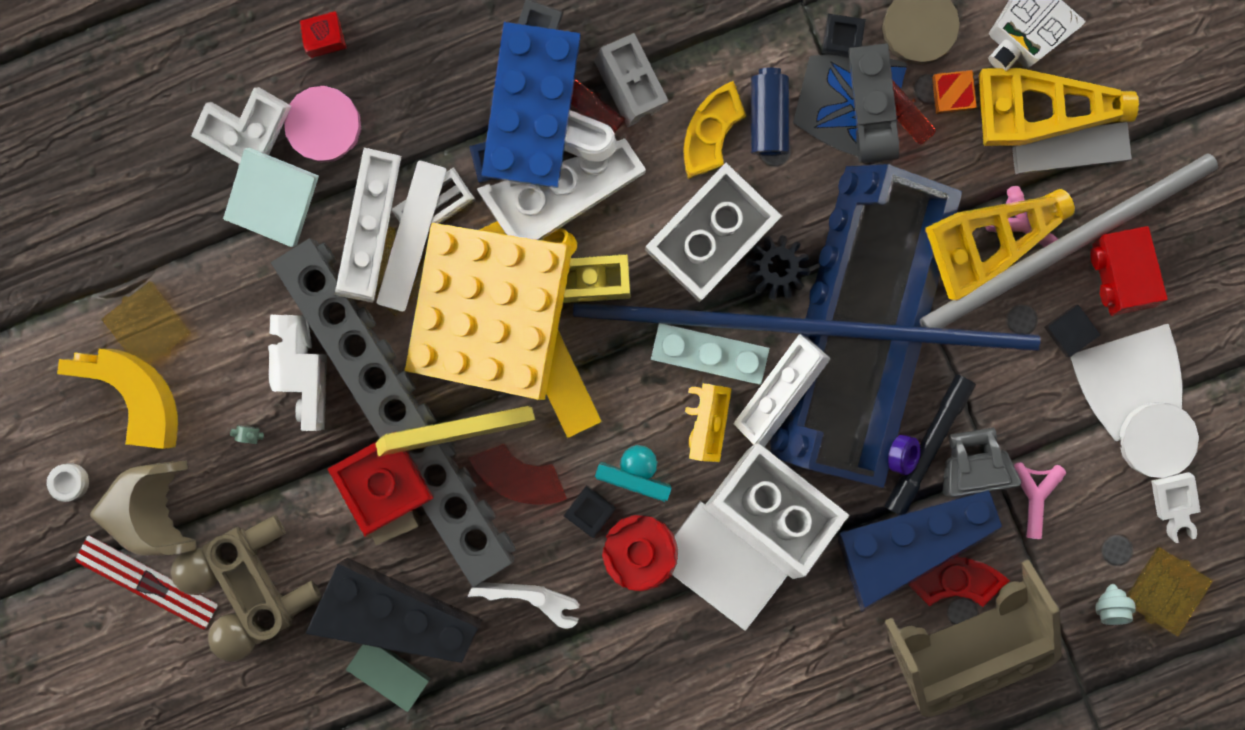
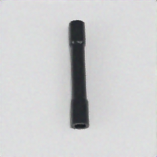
(950, 408)

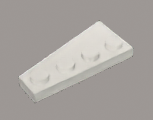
(540, 210)

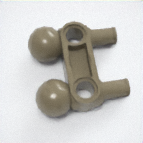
(246, 587)

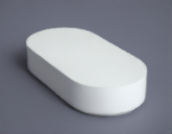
(589, 138)

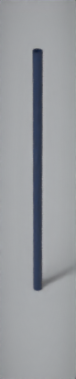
(808, 326)

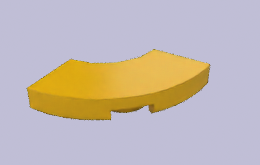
(708, 129)

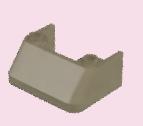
(982, 651)

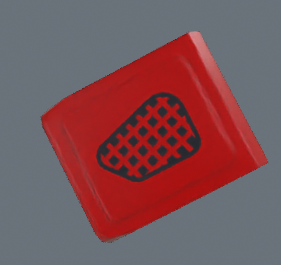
(322, 34)

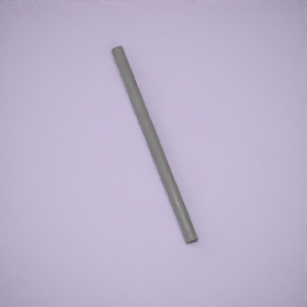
(1072, 242)

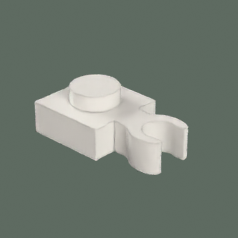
(1175, 500)

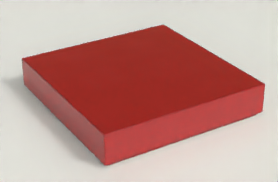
(379, 486)

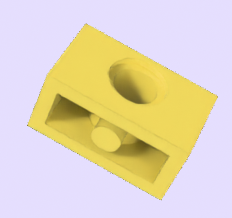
(598, 279)

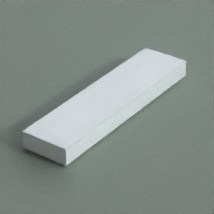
(368, 225)

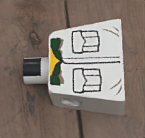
(1031, 30)

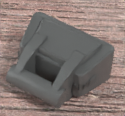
(981, 471)

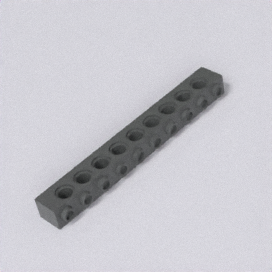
(295, 271)

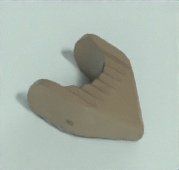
(137, 512)

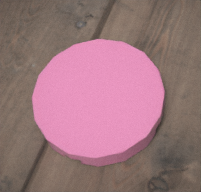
(322, 124)

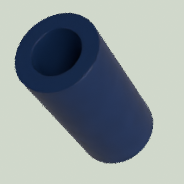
(770, 113)

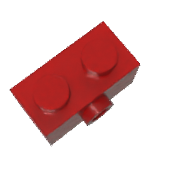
(1128, 271)

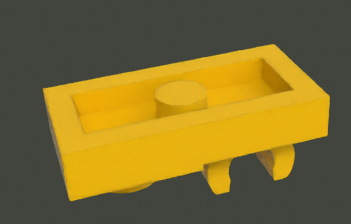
(709, 429)

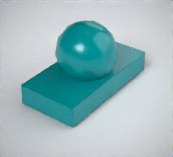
(637, 468)

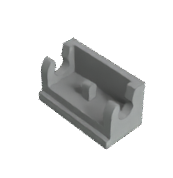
(630, 79)

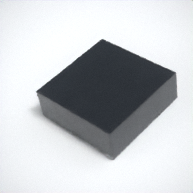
(841, 34)
(1072, 331)
(589, 511)

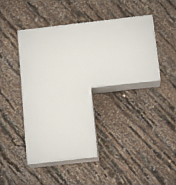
(254, 129)

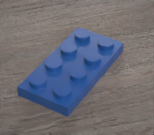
(531, 105)

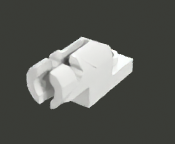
(297, 371)

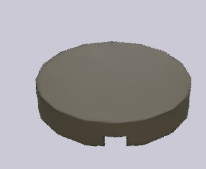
(920, 29)

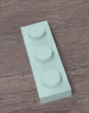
(710, 353)

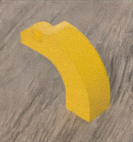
(146, 394)

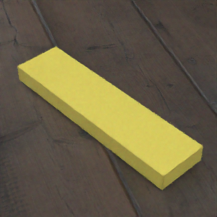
(454, 430)

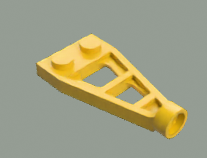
(1004, 114)
(957, 251)

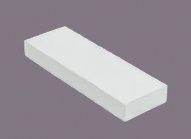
(781, 390)

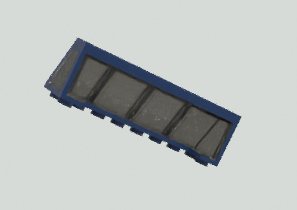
(874, 272)

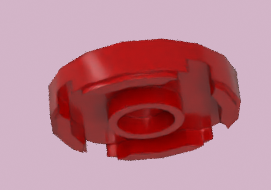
(640, 553)

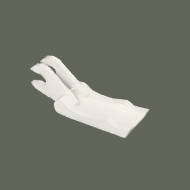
(547, 600)

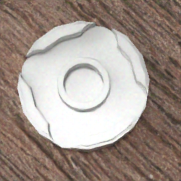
(1158, 440)

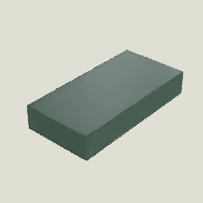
(388, 675)

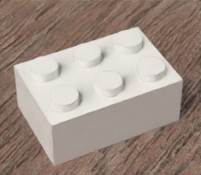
(712, 232)
(776, 511)

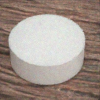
(67, 482)

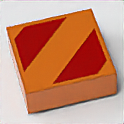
(954, 91)

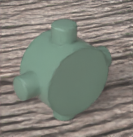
(246, 434)

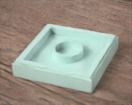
(270, 197)

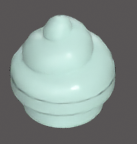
(1115, 607)

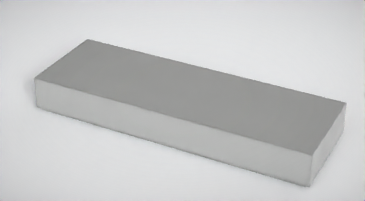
(1077, 149)

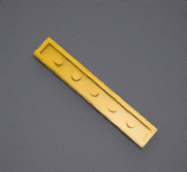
(565, 384)

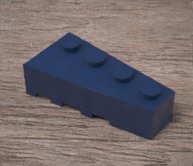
(909, 546)

